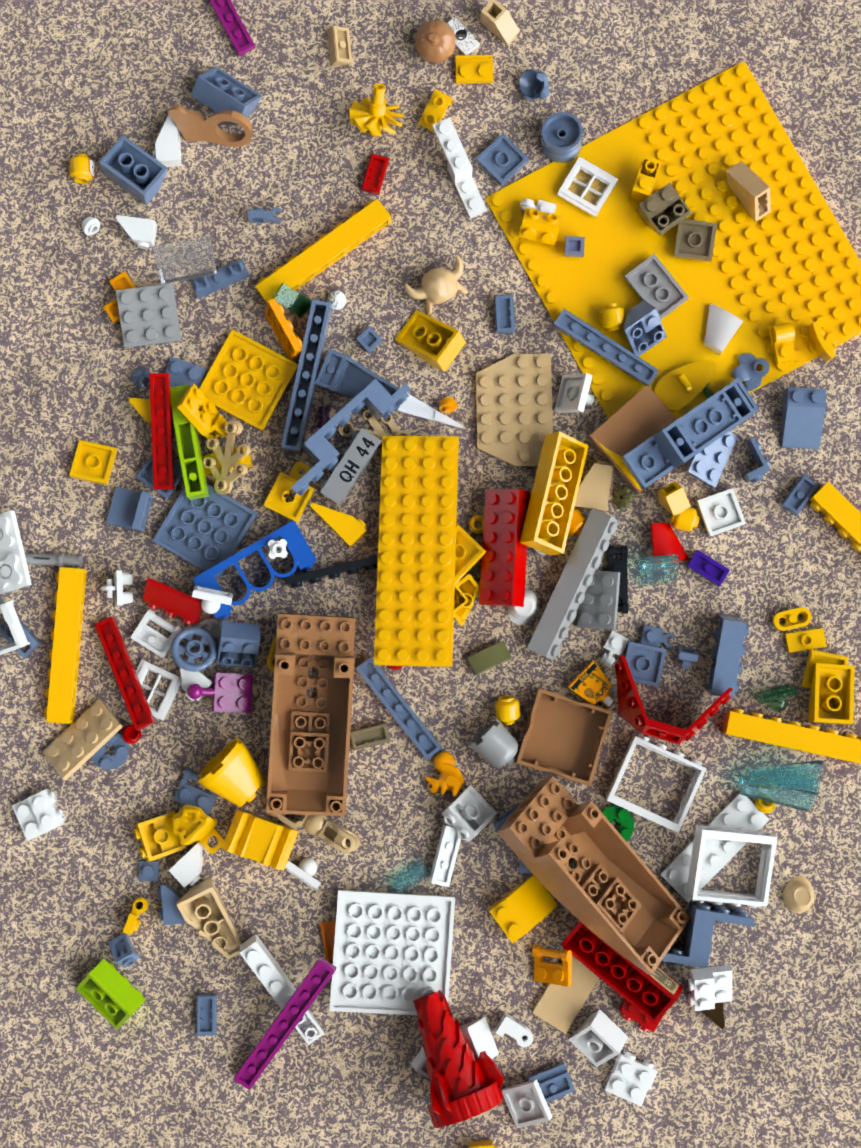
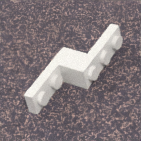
(459, 167)

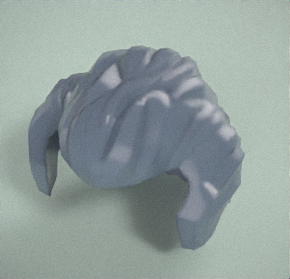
(531, 80)

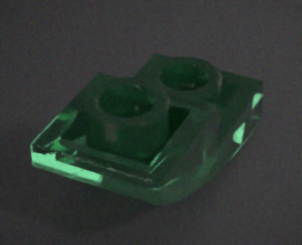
(292, 300)

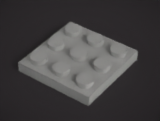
(148, 315)

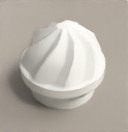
(337, 300)

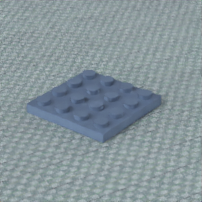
(205, 529)

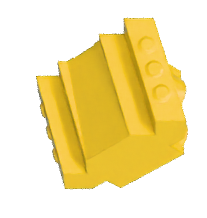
(260, 839)

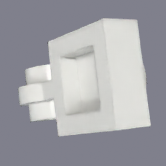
(541, 206)
(615, 644)

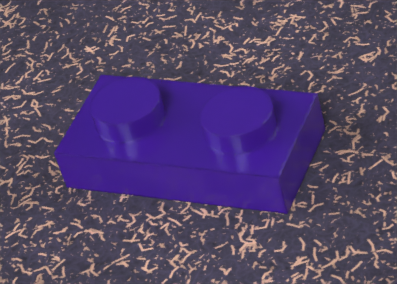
(708, 568)

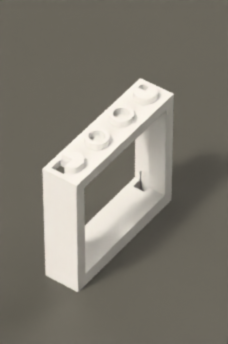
(675, 756)
(764, 873)

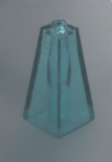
(785, 784)

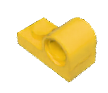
(782, 342)

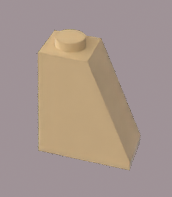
(750, 190)
(595, 488)

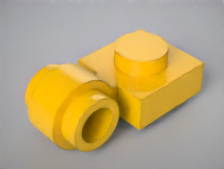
(132, 923)

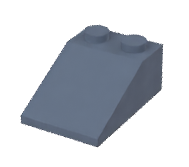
(802, 417)

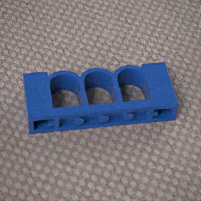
(296, 545)

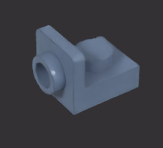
(123, 950)

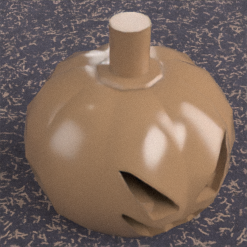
(435, 41)

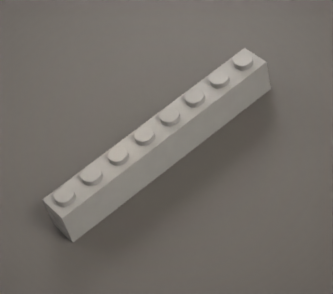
(573, 584)

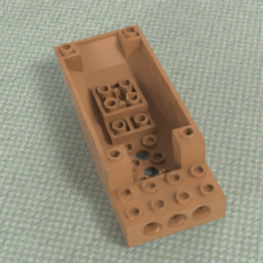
(311, 733)
(610, 884)

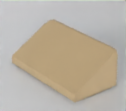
(339, 46)

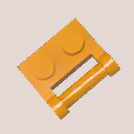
(552, 972)

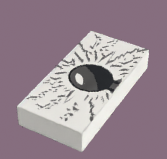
(464, 39)

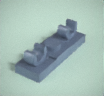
(225, 277)

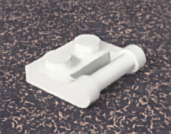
(153, 639)

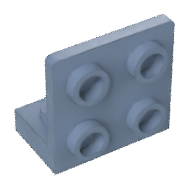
(129, 509)

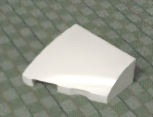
(720, 328)

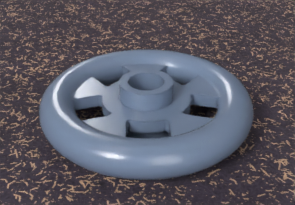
(187, 634)

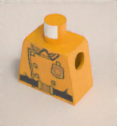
(592, 685)

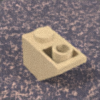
(499, 21)

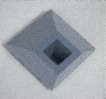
(643, 328)

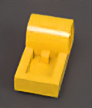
(435, 109)

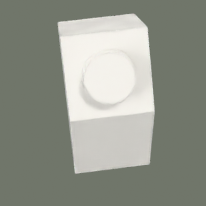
(139, 230)
(194, 678)
(189, 866)

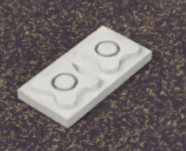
(13, 564)

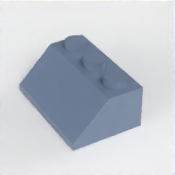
(224, 92)
(133, 170)

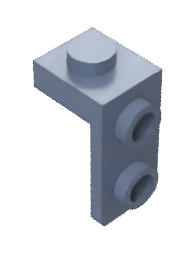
(763, 463)

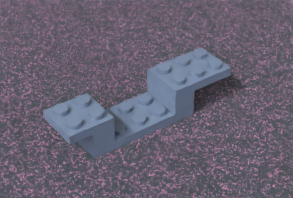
(690, 433)
(318, 447)

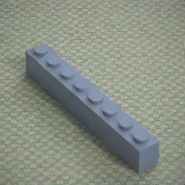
(306, 377)

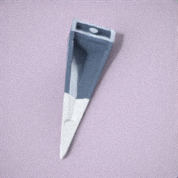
(349, 378)

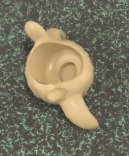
(439, 285)

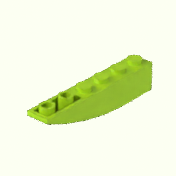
(188, 449)

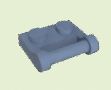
(192, 795)

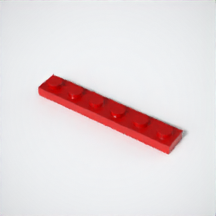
(161, 431)
(124, 673)

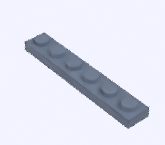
(605, 348)
(399, 708)

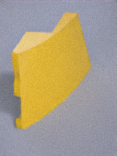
(465, 594)

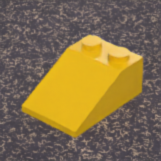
(431, 340)
(832, 694)
(522, 908)

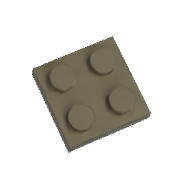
(695, 240)

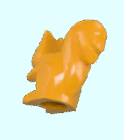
(450, 776)

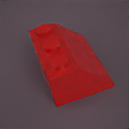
(172, 601)

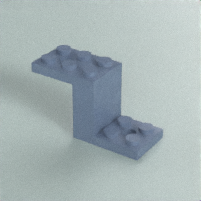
(700, 931)

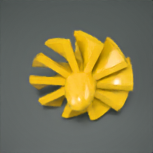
(373, 113)

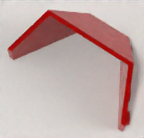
(632, 709)

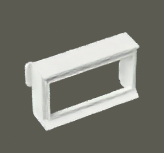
(13, 622)

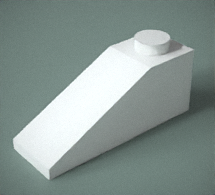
(168, 145)

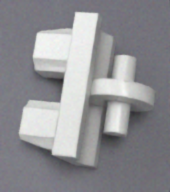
(119, 596)

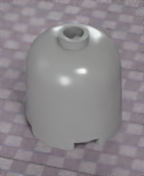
(495, 744)

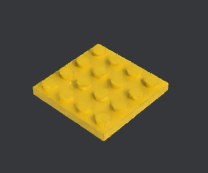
(248, 380)

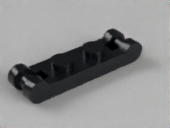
(620, 566)

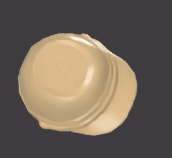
(798, 894)

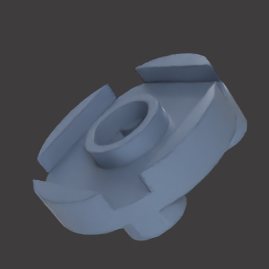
(120, 755)

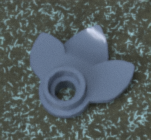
(747, 370)

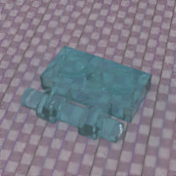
(658, 569)

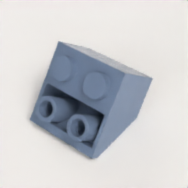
(238, 644)

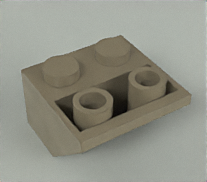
(663, 210)

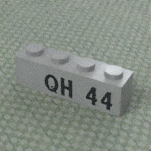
(351, 466)

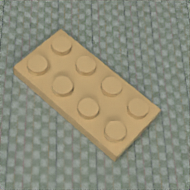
(82, 739)

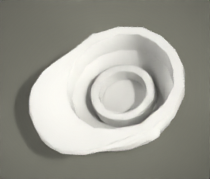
(524, 614)

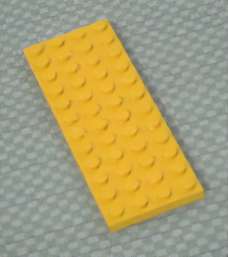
(416, 551)

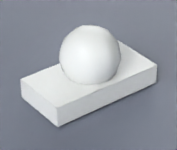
(212, 598)
(304, 872)

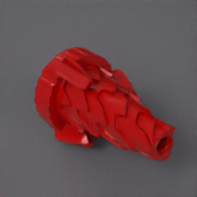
(458, 1080)

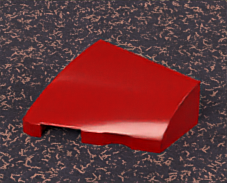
(665, 541)

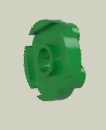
(621, 816)

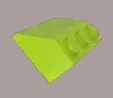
(110, 994)

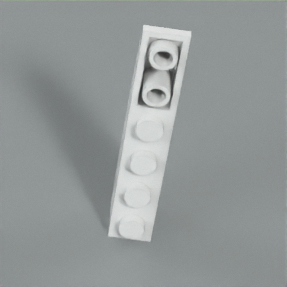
(277, 984)

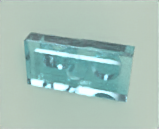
(410, 876)

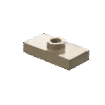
(369, 736)

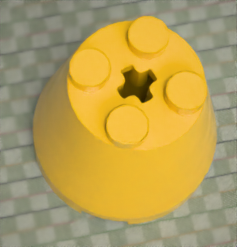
(233, 774)

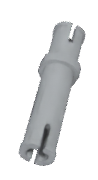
(59, 560)

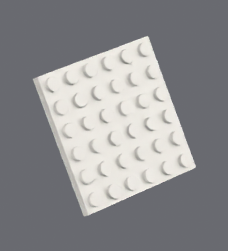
(390, 950)

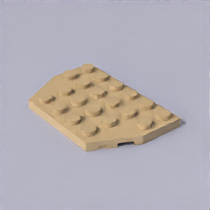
(515, 408)

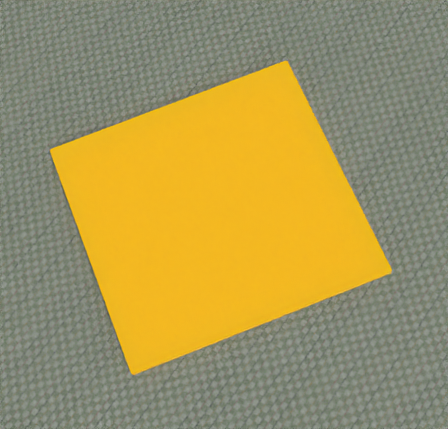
(765, 271)

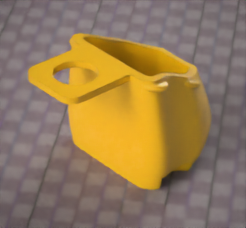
(195, 826)

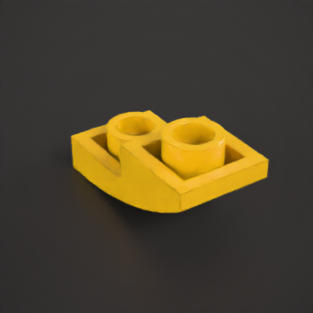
(824, 347)

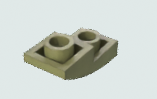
(488, 658)

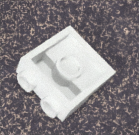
(38, 814)
(468, 814)
(710, 987)
(631, 1078)

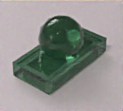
(777, 696)

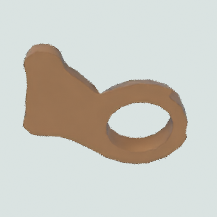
(198, 128)

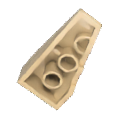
(208, 915)

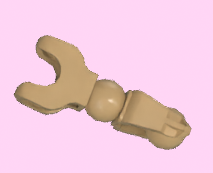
(325, 829)

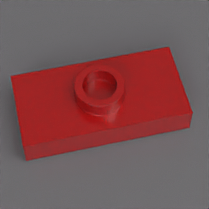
(375, 174)

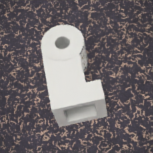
(514, 1029)

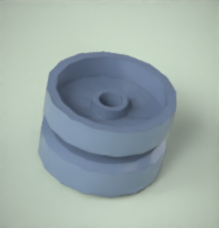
(561, 137)

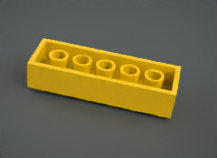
(554, 493)

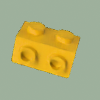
(540, 226)

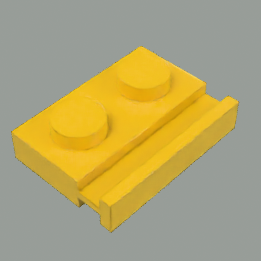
(474, 69)

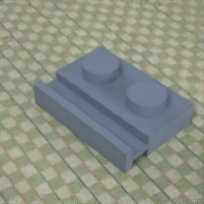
(554, 1081)

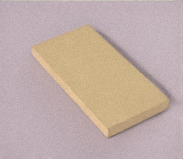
(562, 1003)

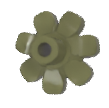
(622, 497)

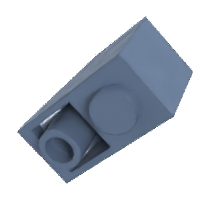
(169, 912)

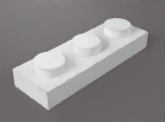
(445, 856)

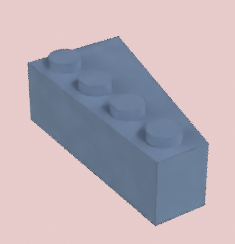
(727, 654)

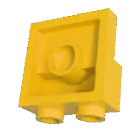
(157, 837)

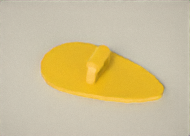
(684, 384)

